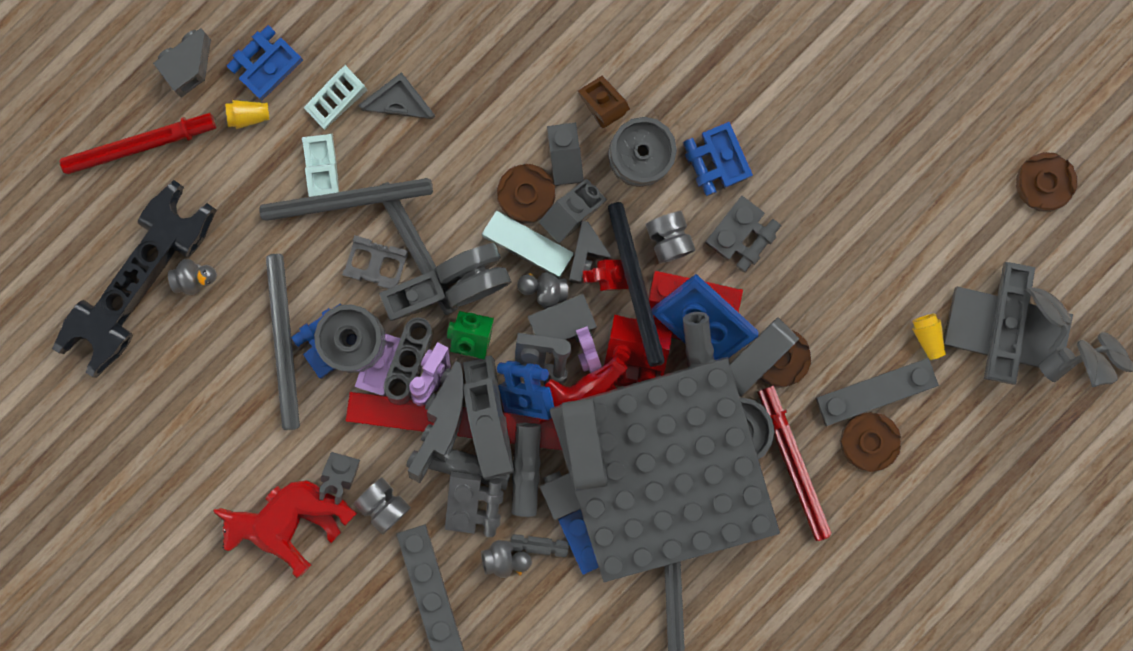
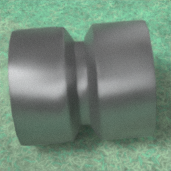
(670, 237)
(381, 505)

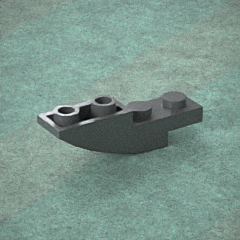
(446, 413)
(486, 418)

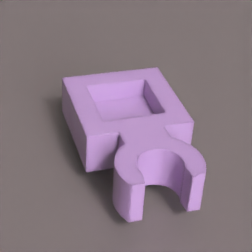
(589, 358)

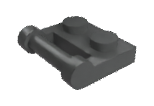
(533, 350)

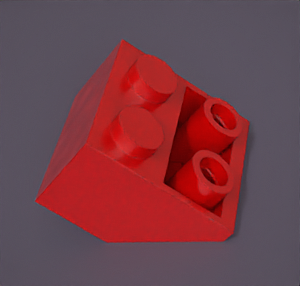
(627, 336)

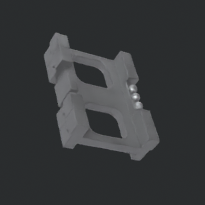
(378, 253)

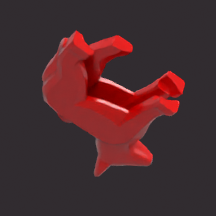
(591, 384)
(279, 519)

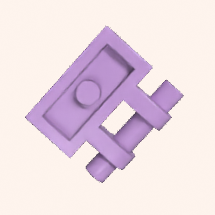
(434, 365)

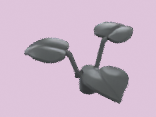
(1063, 360)

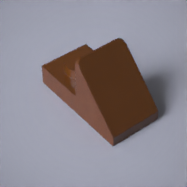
(604, 101)

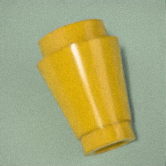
(246, 113)
(930, 335)

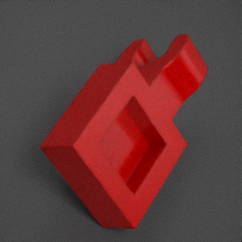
(608, 274)

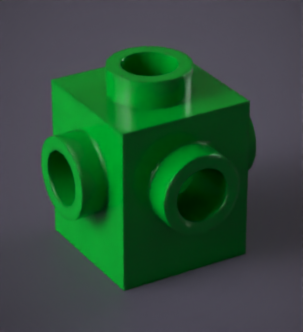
(470, 334)

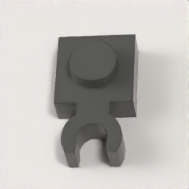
(338, 474)

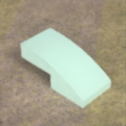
(320, 164)

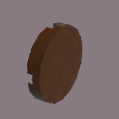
(1046, 181)
(526, 193)
(790, 366)
(870, 441)

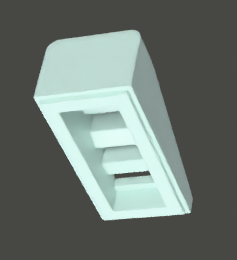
(342, 105)

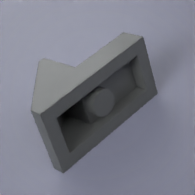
(565, 154)
(587, 245)
(413, 296)

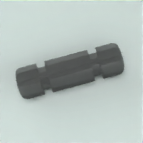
(539, 545)

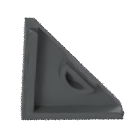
(397, 98)

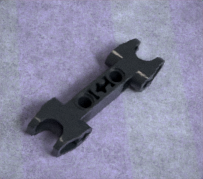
(103, 324)

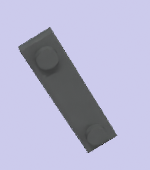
(1009, 323)
(876, 391)

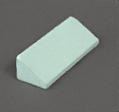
(527, 244)

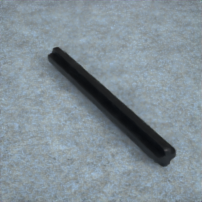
(636, 284)

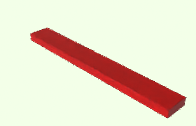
(409, 416)

